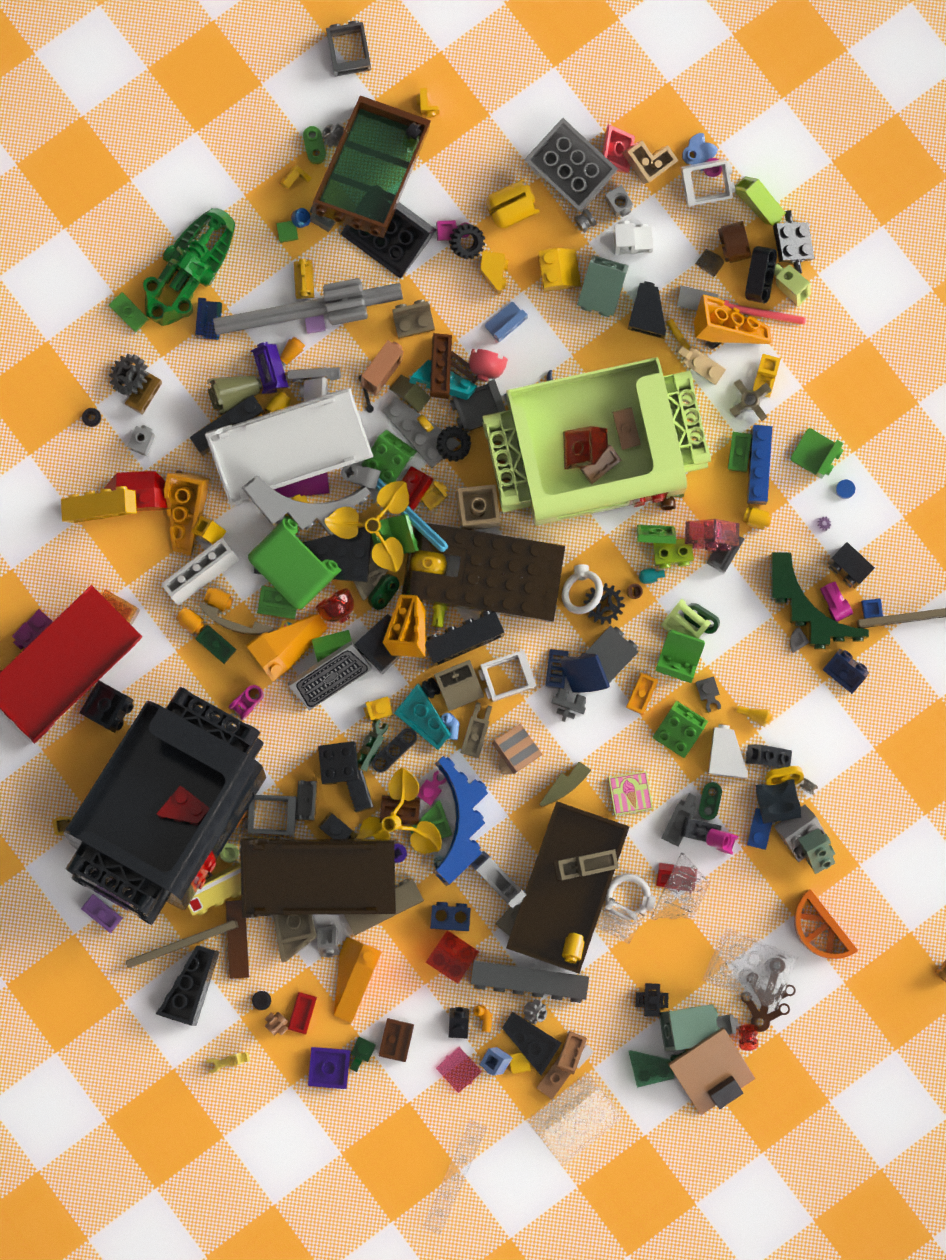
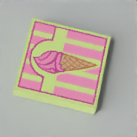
(630, 793)

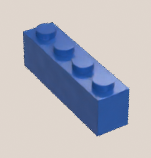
(759, 464)

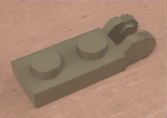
(476, 732)

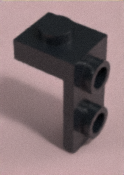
(768, 756)

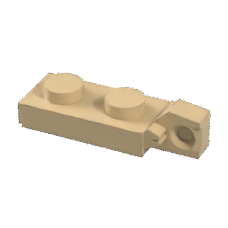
(701, 364)

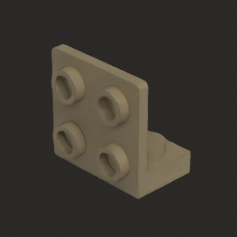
(413, 319)

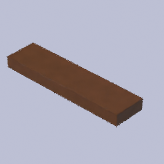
(440, 366)
(237, 941)

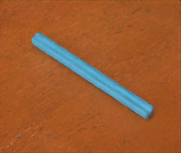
(420, 525)

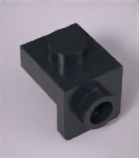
(458, 1022)

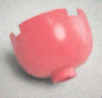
(486, 364)

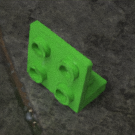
(389, 456)
(399, 528)
(680, 729)

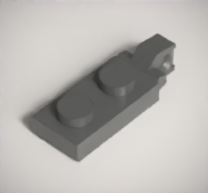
(674, 827)

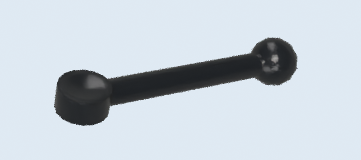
(370, 408)

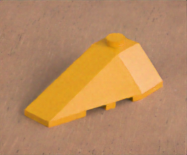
(185, 504)
(284, 646)

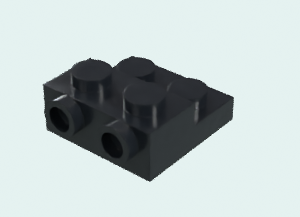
(107, 706)

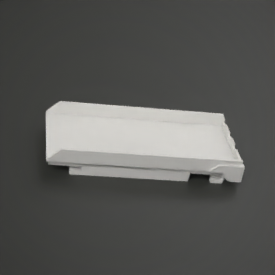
(289, 444)

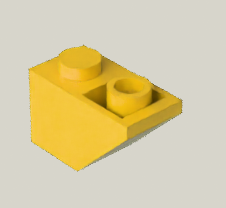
(493, 268)

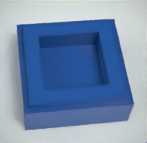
(872, 608)

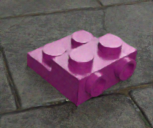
(31, 629)

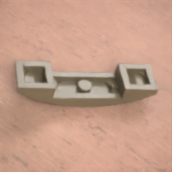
(212, 613)

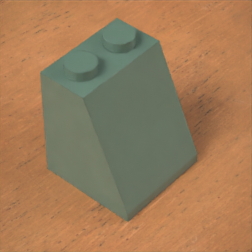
(602, 286)
(687, 1026)

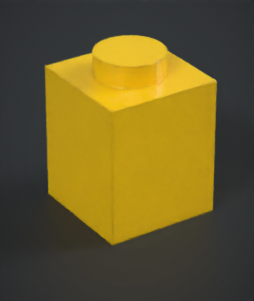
(208, 530)

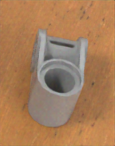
(362, 475)

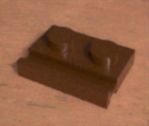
(407, 813)
(396, 1040)

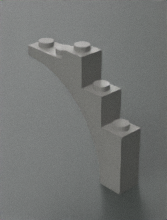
(275, 505)

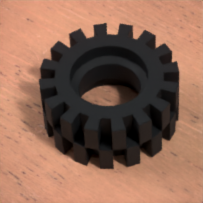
(456, 241)
(453, 432)

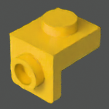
(422, 100)
(434, 495)

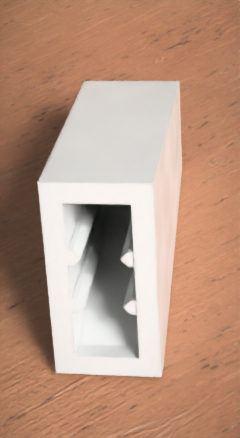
(726, 754)

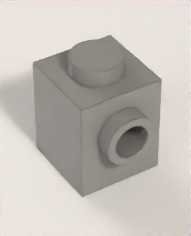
(141, 440)

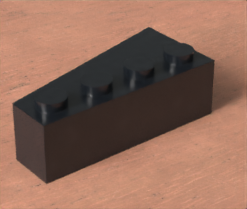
(190, 988)

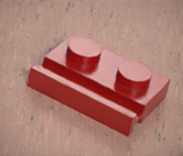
(417, 485)

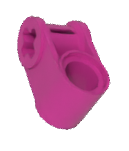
(246, 702)
(721, 840)

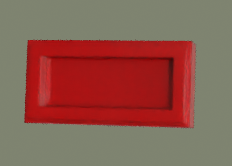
(302, 1013)

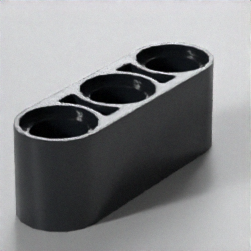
(761, 274)
(390, 759)

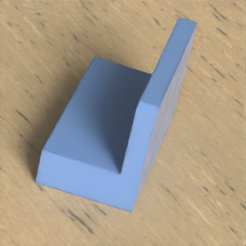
(506, 321)

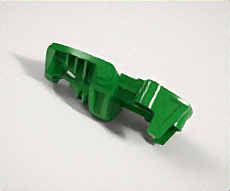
(191, 261)

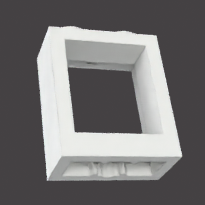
(688, 185)
(531, 684)

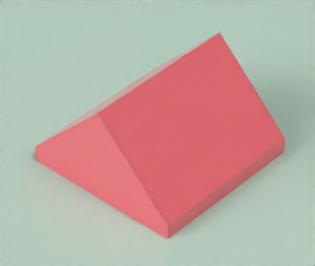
(615, 143)

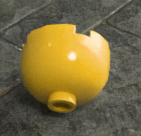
(428, 562)

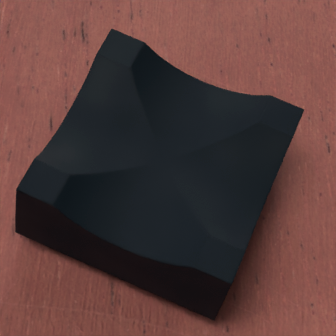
(778, 801)

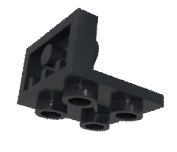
(338, 762)

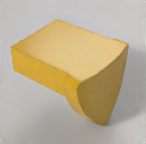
(292, 175)

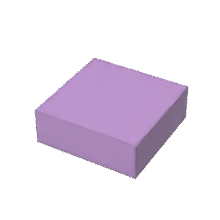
(315, 324)

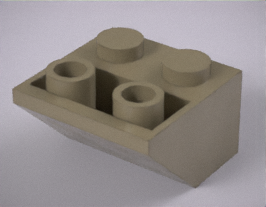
(459, 685)

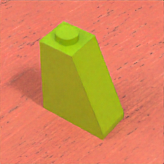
(759, 200)

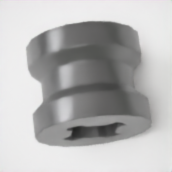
(585, 220)

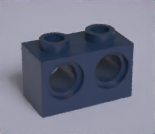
(450, 922)

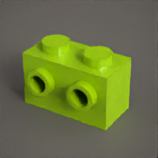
(670, 554)

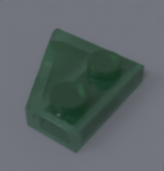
(649, 1068)

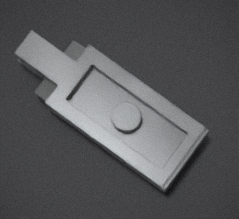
(297, 375)

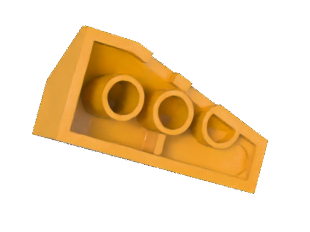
(722, 324)
(355, 971)

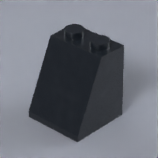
(372, 646)

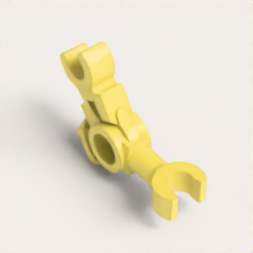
(231, 1060)

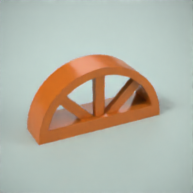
(823, 916)

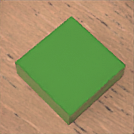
(287, 231)

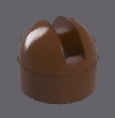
(668, 503)
(638, 591)

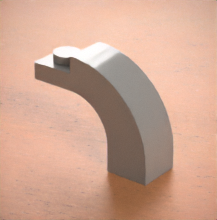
(498, 880)

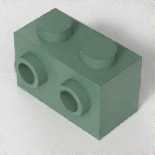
(817, 850)

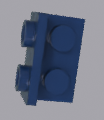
(846, 670)

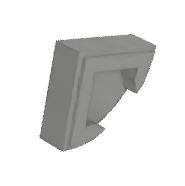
(798, 640)

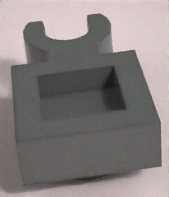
(707, 691)

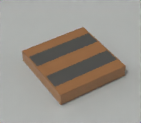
(517, 748)

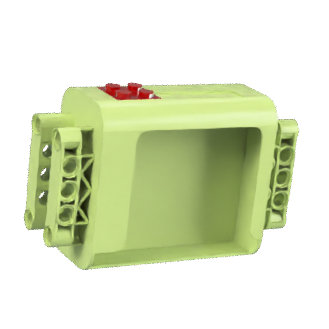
(648, 472)

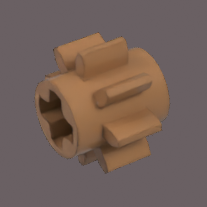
(276, 1023)

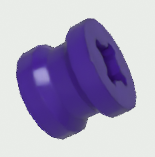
(400, 853)

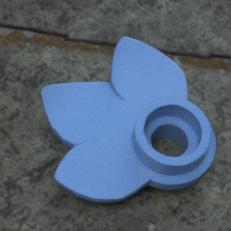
(701, 150)

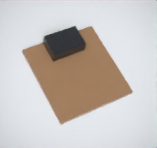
(712, 1072)

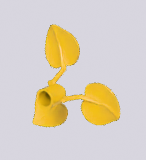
(345, 524)
(426, 835)

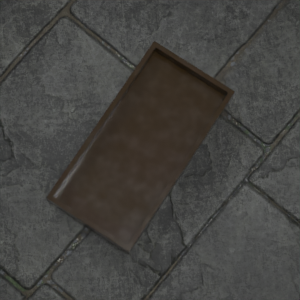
(568, 905)

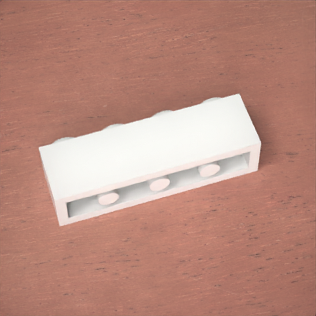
(200, 571)

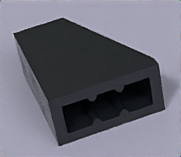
(647, 312)

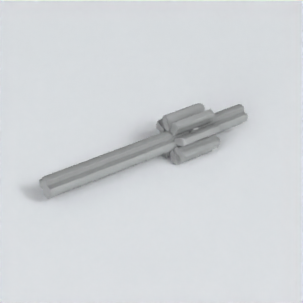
(342, 302)

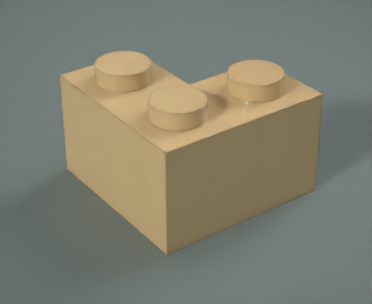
(648, 165)

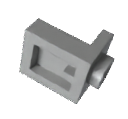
(327, 941)
(728, 1022)

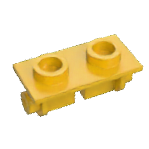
(304, 279)

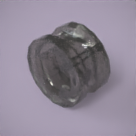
(808, 786)

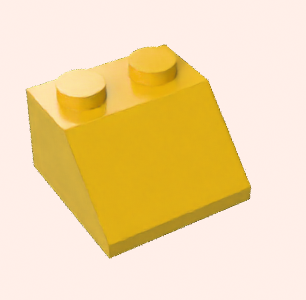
(559, 269)

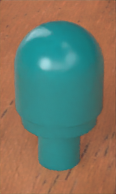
(650, 575)

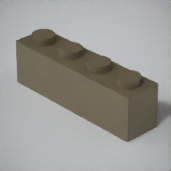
(406, 897)

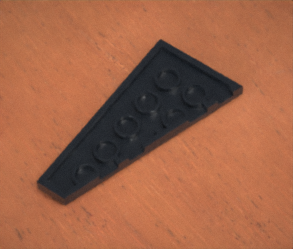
(349, 554)

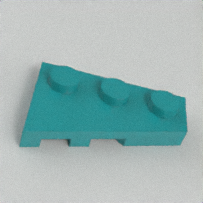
(459, 386)
(423, 718)

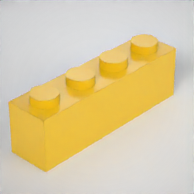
(98, 505)

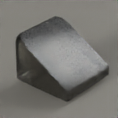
(710, 262)

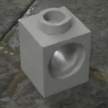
(619, 193)

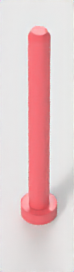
(767, 314)

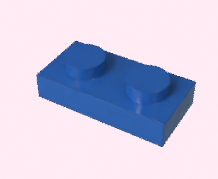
(759, 832)

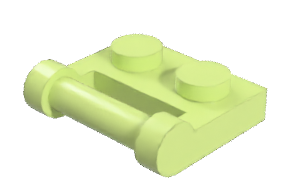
(676, 622)

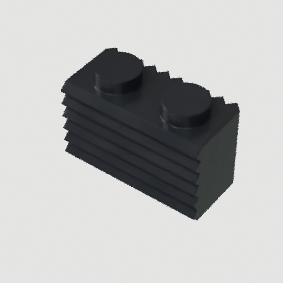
(360, 794)

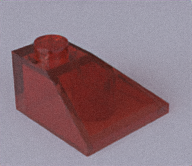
(584, 446)

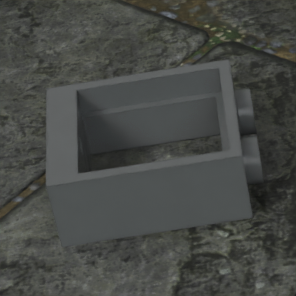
(352, 66)
(291, 815)

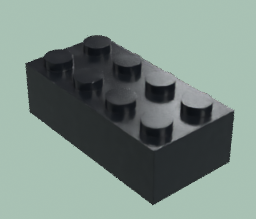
(464, 638)

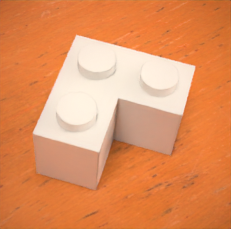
(632, 239)

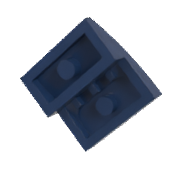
(584, 673)

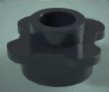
(430, 687)

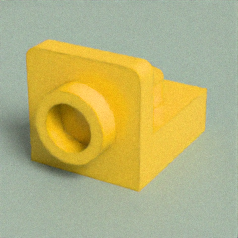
(378, 709)

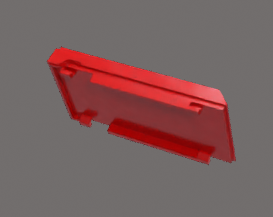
(64, 663)

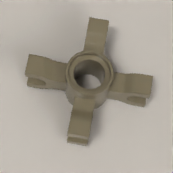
(759, 393)

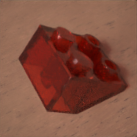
(452, 957)

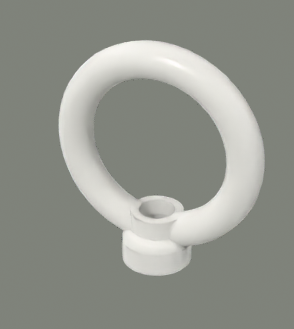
(582, 572)
(648, 900)

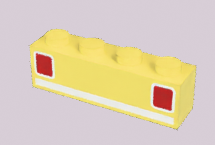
(217, 889)

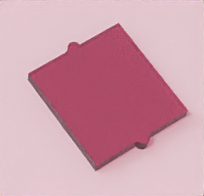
(458, 1069)

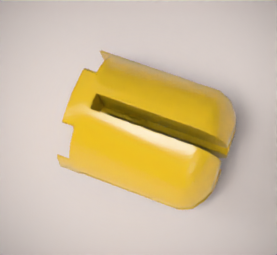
(511, 204)

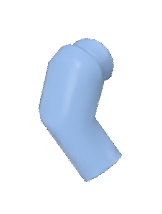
(453, 725)

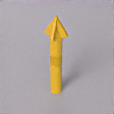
(677, 333)

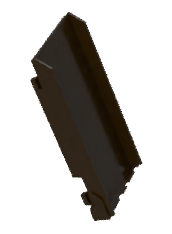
(317, 876)

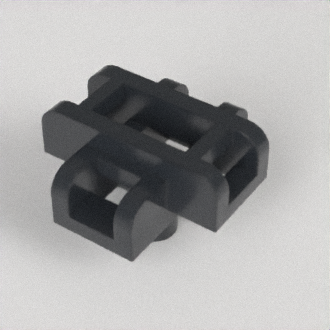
(652, 1000)

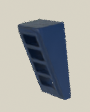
(553, 684)

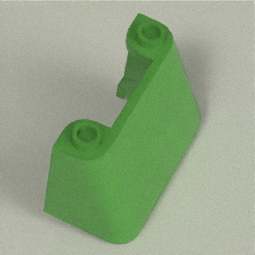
(291, 565)

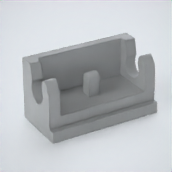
(690, 297)

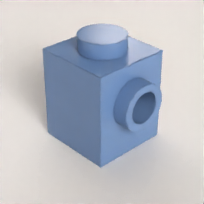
(495, 1061)

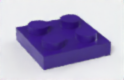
(329, 1068)

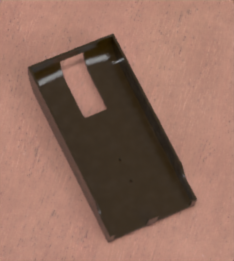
(480, 572)

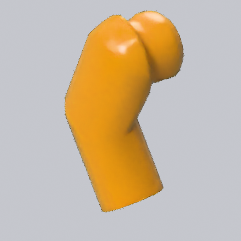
(485, 1015)

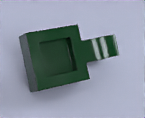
(362, 1050)

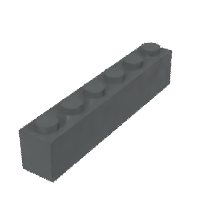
(529, 980)

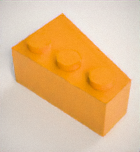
(407, 628)

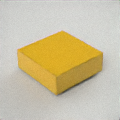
(519, 1063)

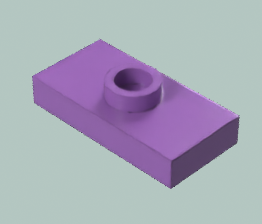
(101, 913)

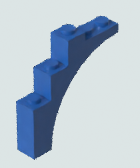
(468, 822)

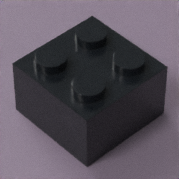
(850, 565)

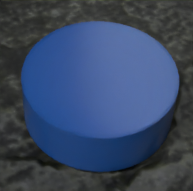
(300, 217)
(845, 489)

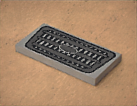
(329, 675)

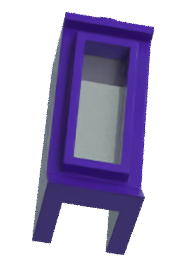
(270, 367)

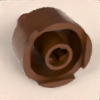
(735, 242)

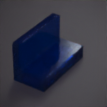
(204, 323)

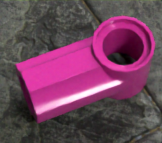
(838, 606)

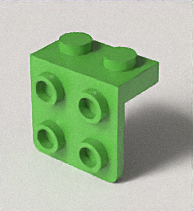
(816, 453)
(680, 656)

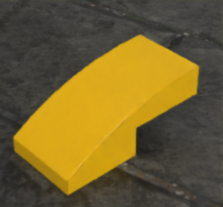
(766, 372)

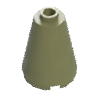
(231, 391)

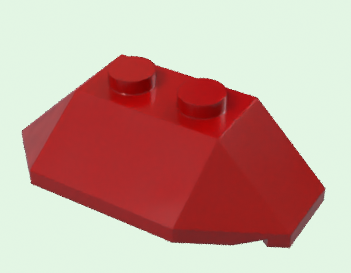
(147, 486)

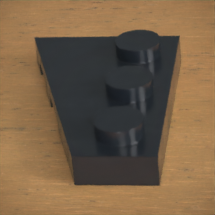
(531, 1041)

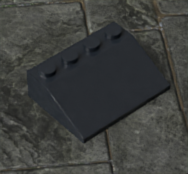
(401, 244)

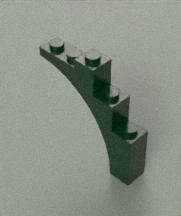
(821, 628)

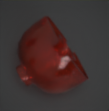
(337, 606)

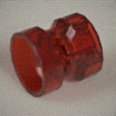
(748, 1037)

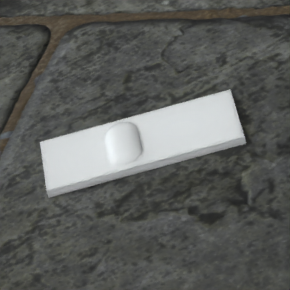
(587, 1051)

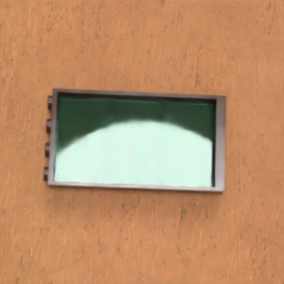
(370, 167)

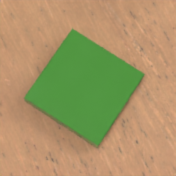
(656, 534)

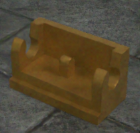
(141, 400)

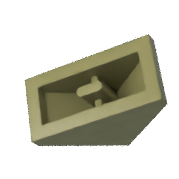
(410, 393)

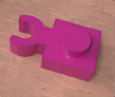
(445, 228)
(429, 790)

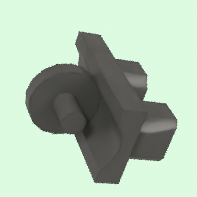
(577, 706)

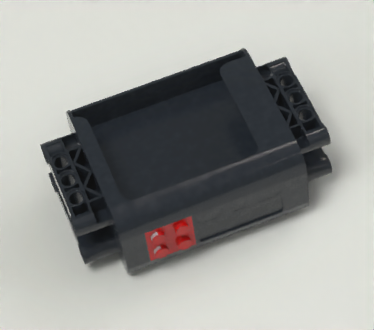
(120, 839)

